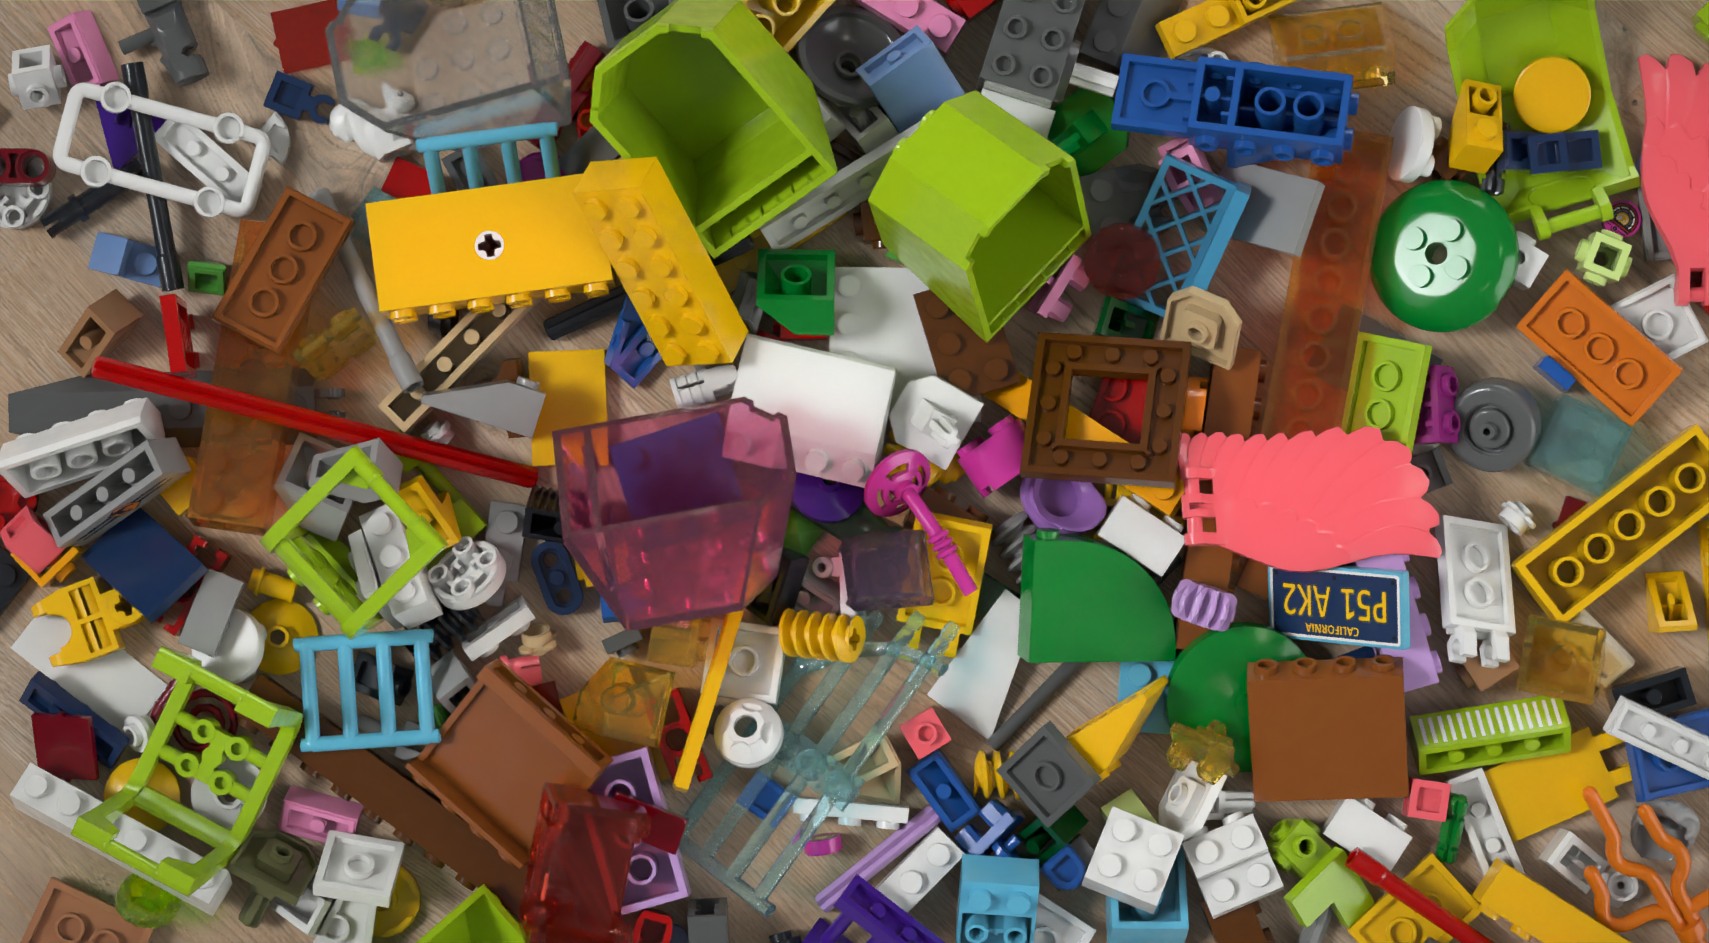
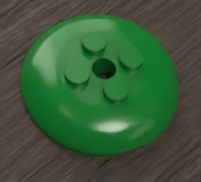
(1478, 262)

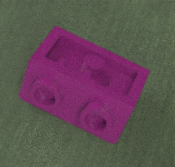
(1437, 417)

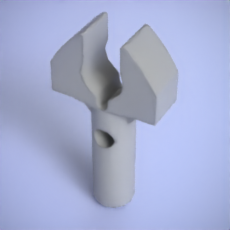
(372, 725)

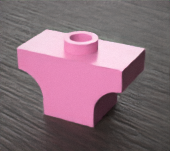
(1177, 178)

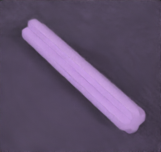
(880, 856)

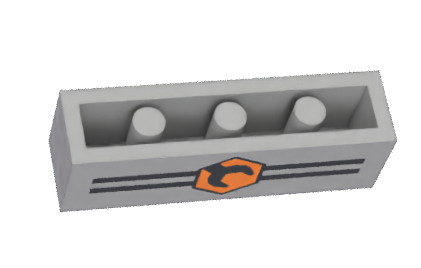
(117, 492)

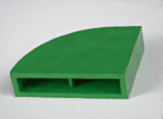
(1089, 604)

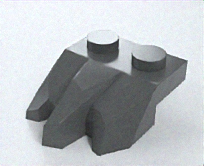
(1119, 195)

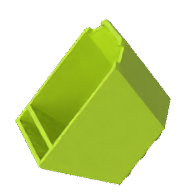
(719, 113)
(980, 209)

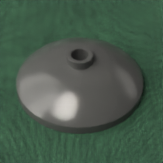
(846, 40)

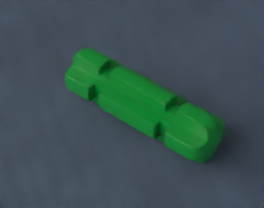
(1452, 829)

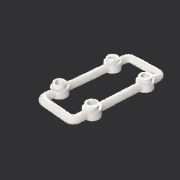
(97, 171)

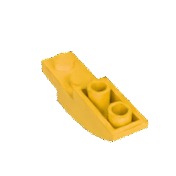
(1211, 22)

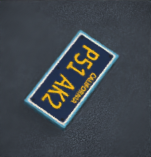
(1342, 606)

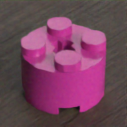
(997, 458)

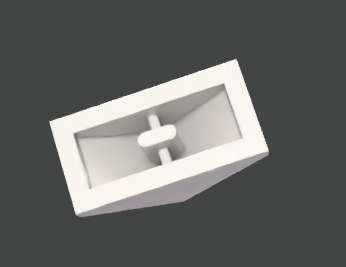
(1570, 857)

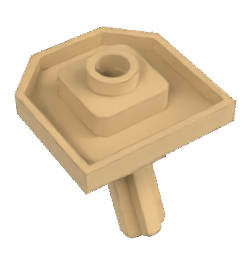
(1205, 322)

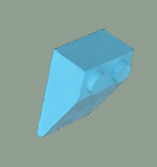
(1167, 923)

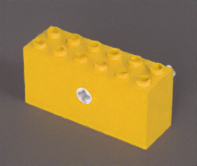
(435, 246)

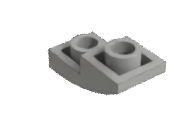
(211, 612)

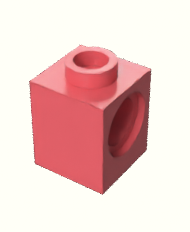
(31, 540)
(925, 732)
(1427, 799)

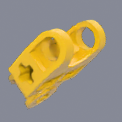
(93, 619)

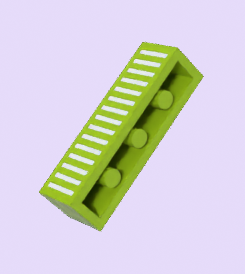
(1489, 734)

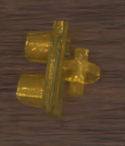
(1205, 746)

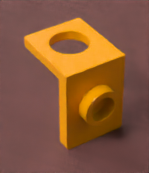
(59, 571)

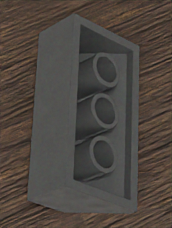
(1125, 28)

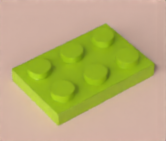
(1386, 387)

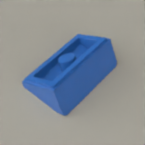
(944, 790)

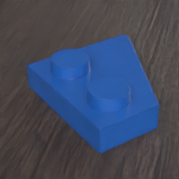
(631, 347)

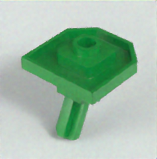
(1085, 131)

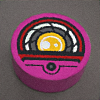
(1626, 219)
(824, 844)

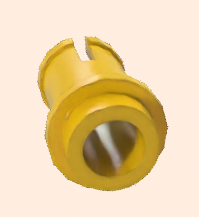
(272, 585)

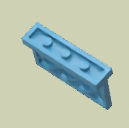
(1212, 244)

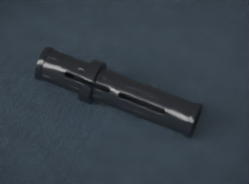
(84, 204)

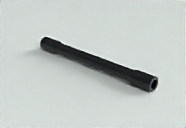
(167, 257)

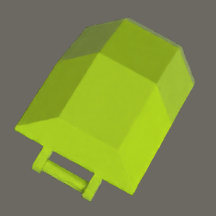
(1492, 45)

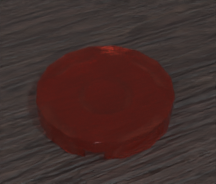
(1122, 260)

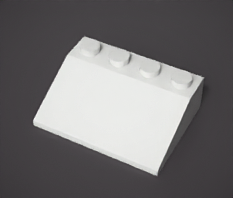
(831, 403)

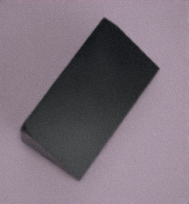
(783, 590)

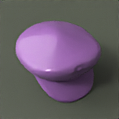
(1062, 504)

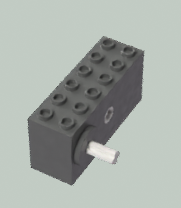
(1036, 54)

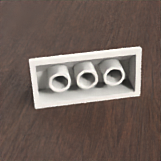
(79, 447)

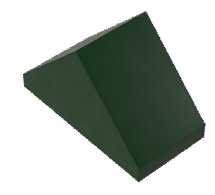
(1124, 320)

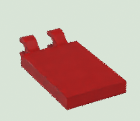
(178, 330)

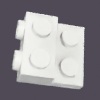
(1232, 864)

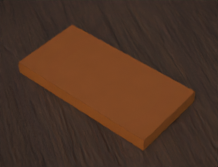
(283, 270)

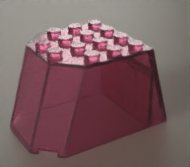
(677, 508)

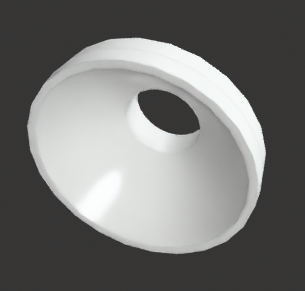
(752, 750)

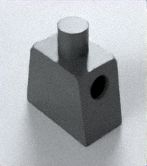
(708, 920)

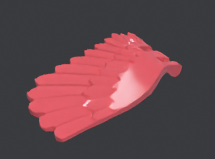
(1677, 166)
(1307, 498)

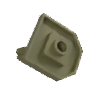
(275, 868)

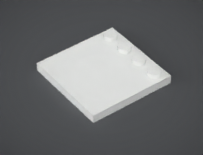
(881, 323)

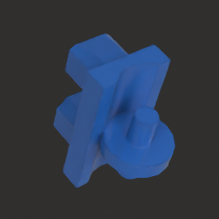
(1002, 824)

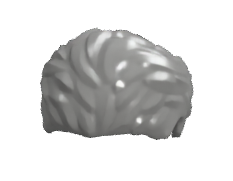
(1676, 820)

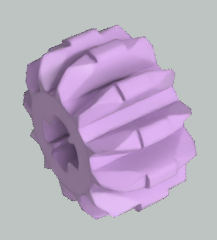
(1203, 605)

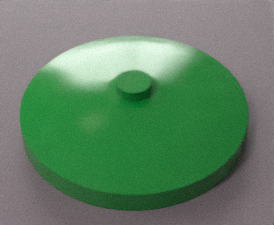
(1211, 680)

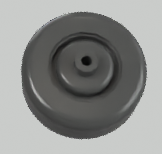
(1497, 424)

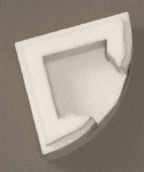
(279, 137)

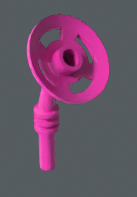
(910, 495)

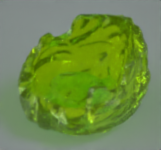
(145, 903)

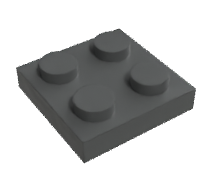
(1048, 774)

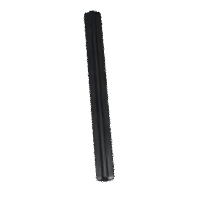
(601, 307)

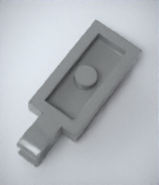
(505, 533)

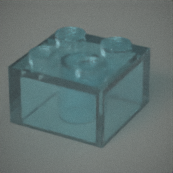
(1578, 445)

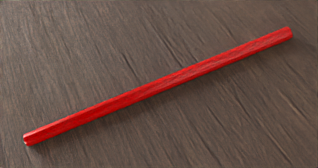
(311, 421)

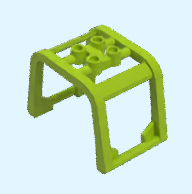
(327, 566)
(96, 825)

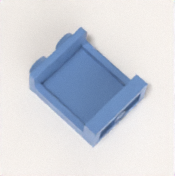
(909, 79)

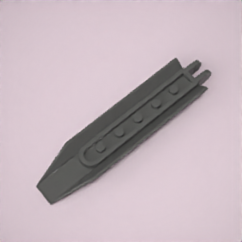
(76, 397)

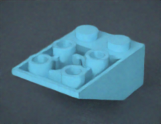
(997, 899)

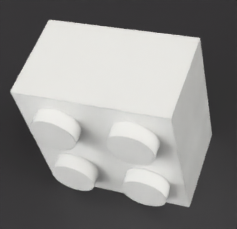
(1132, 860)

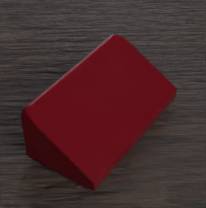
(666, 826)

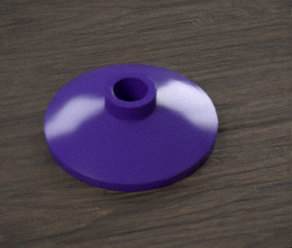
(826, 502)

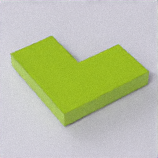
(1331, 886)

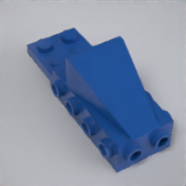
(1239, 107)

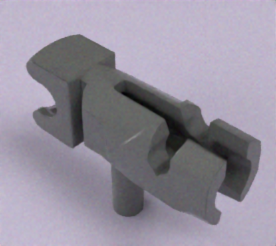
(172, 36)

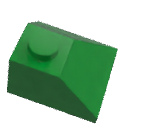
(798, 289)

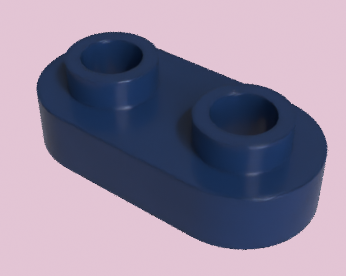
(556, 578)

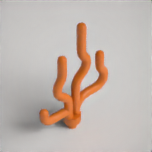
(1678, 911)

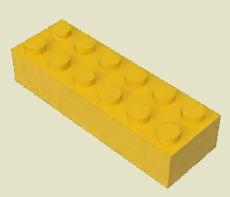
(660, 261)
(1619, 527)

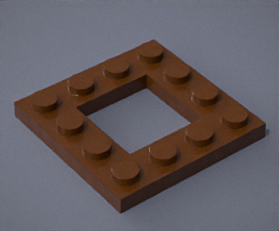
(1147, 464)

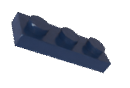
(48, 696)

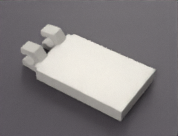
(1475, 589)

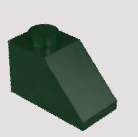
(1044, 842)

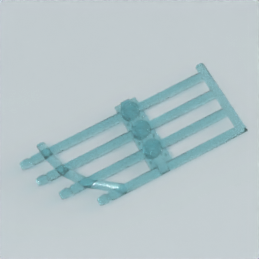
(810, 761)

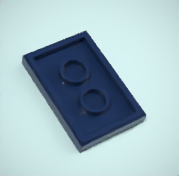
(144, 564)

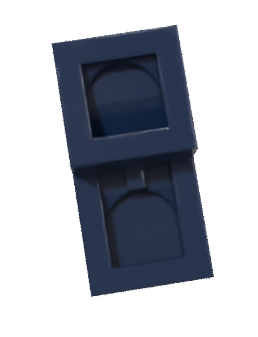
(1564, 152)

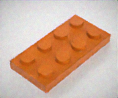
(1599, 347)

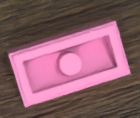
(83, 49)
(315, 813)

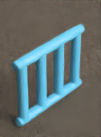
(504, 136)
(389, 735)

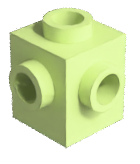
(1615, 252)

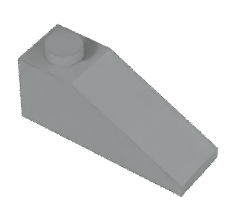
(497, 403)

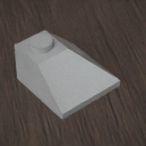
(293, 483)

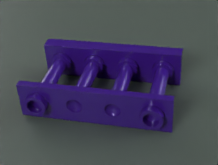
(875, 914)

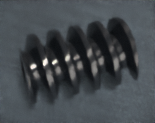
(448, 625)

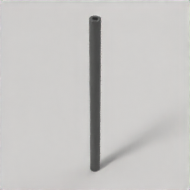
(1050, 686)

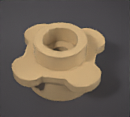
(537, 639)

